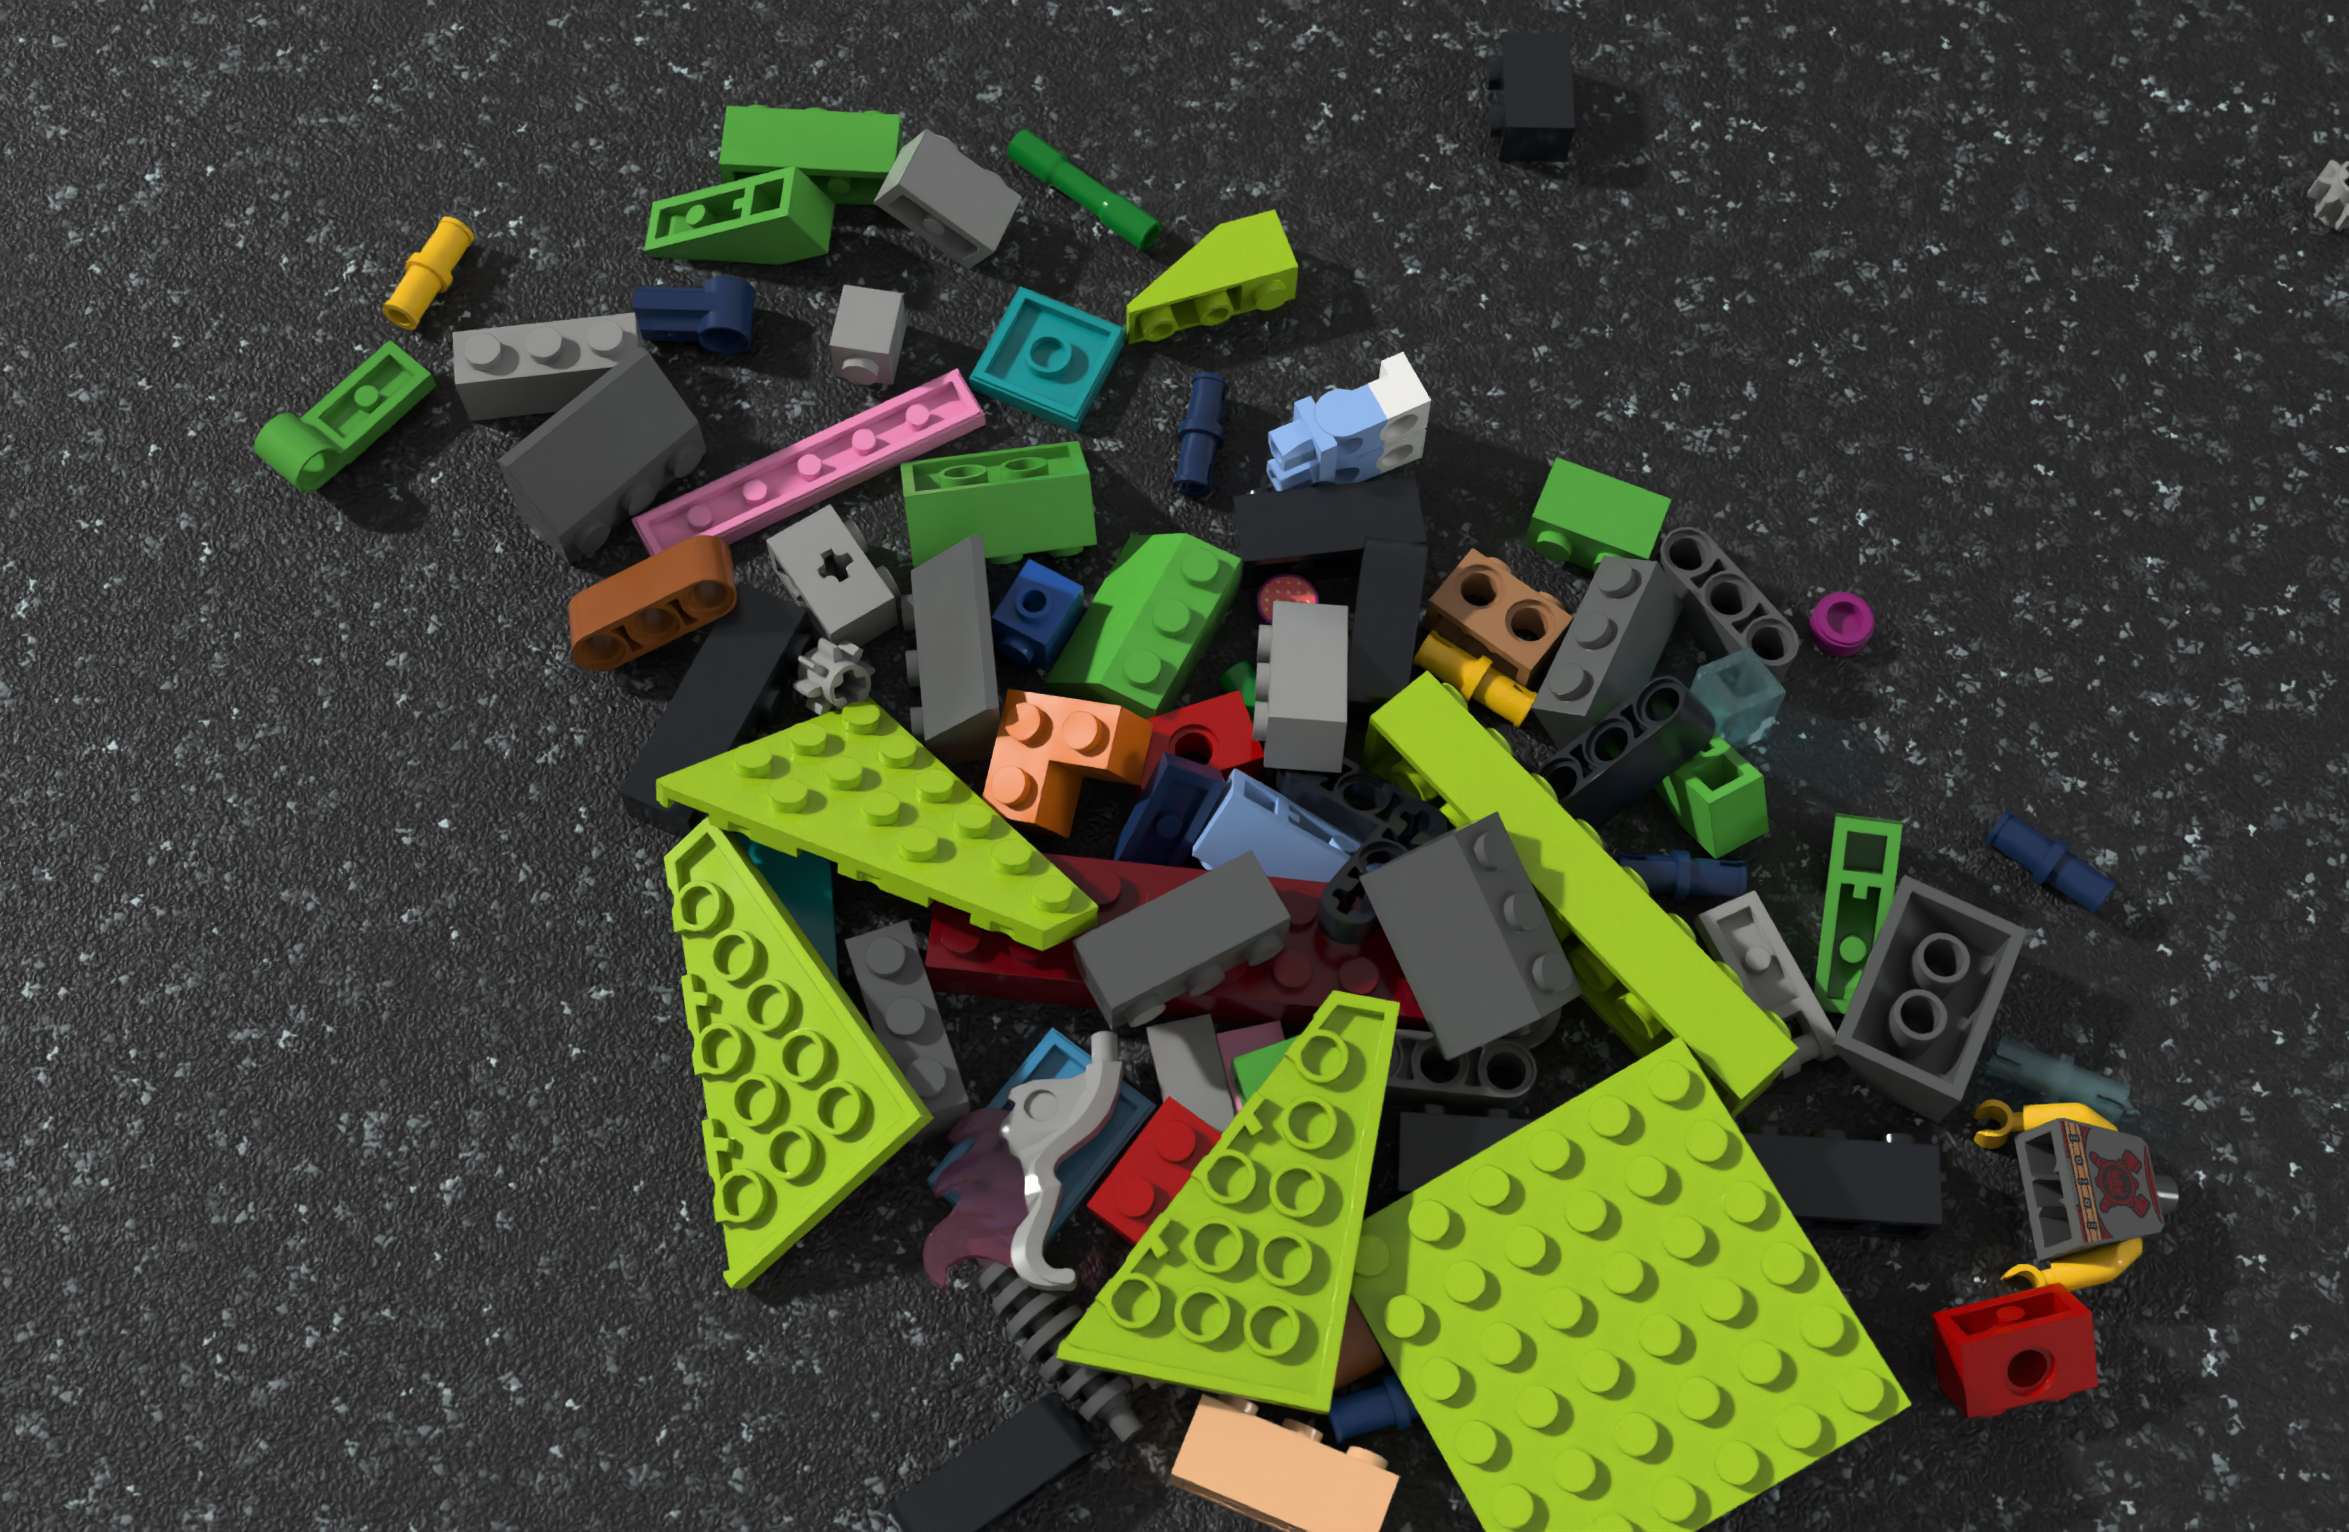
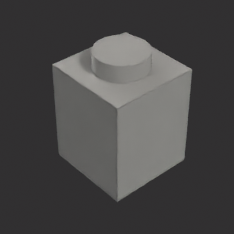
(868, 335)

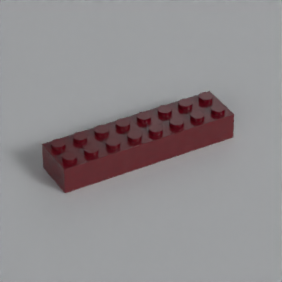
(1284, 988)

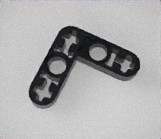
(1378, 828)

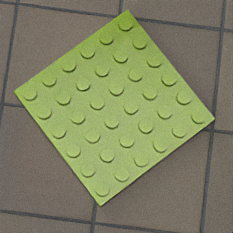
(1618, 1316)

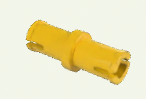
(428, 273)
(1475, 678)

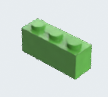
(836, 150)

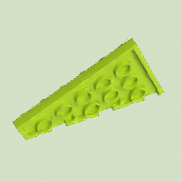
(889, 816)
(787, 1063)
(1259, 1248)

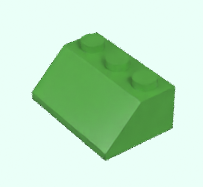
(1011, 496)
(1148, 624)

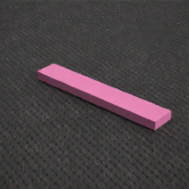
(816, 466)

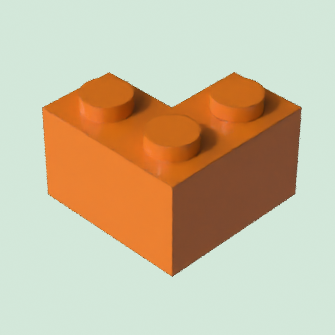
(1048, 749)

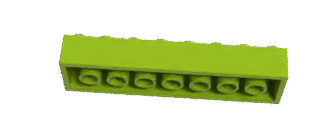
(1624, 949)

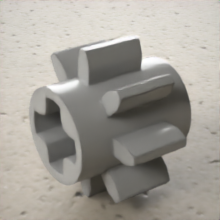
(2332, 195)
(833, 676)

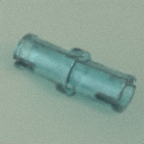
(2057, 1078)

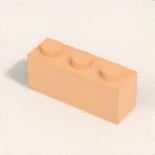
(1280, 1471)

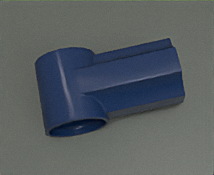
(713, 315)

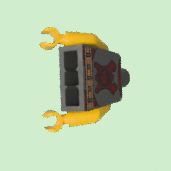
(2084, 1190)

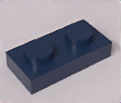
(1169, 813)

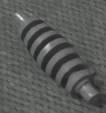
(1038, 1314)

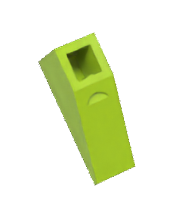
(1226, 274)

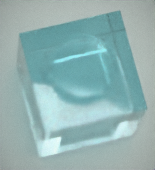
(1740, 696)

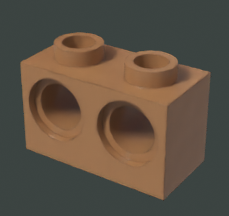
(1490, 627)

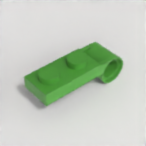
(345, 420)

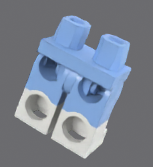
(1353, 432)

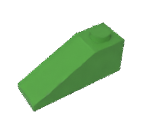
(748, 220)
(1717, 798)
(1855, 903)

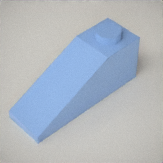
(1278, 831)

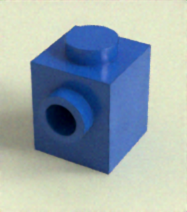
(1037, 616)

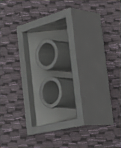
(603, 457)
(953, 655)
(1471, 936)
(1927, 998)

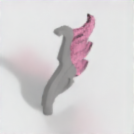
(1010, 1172)

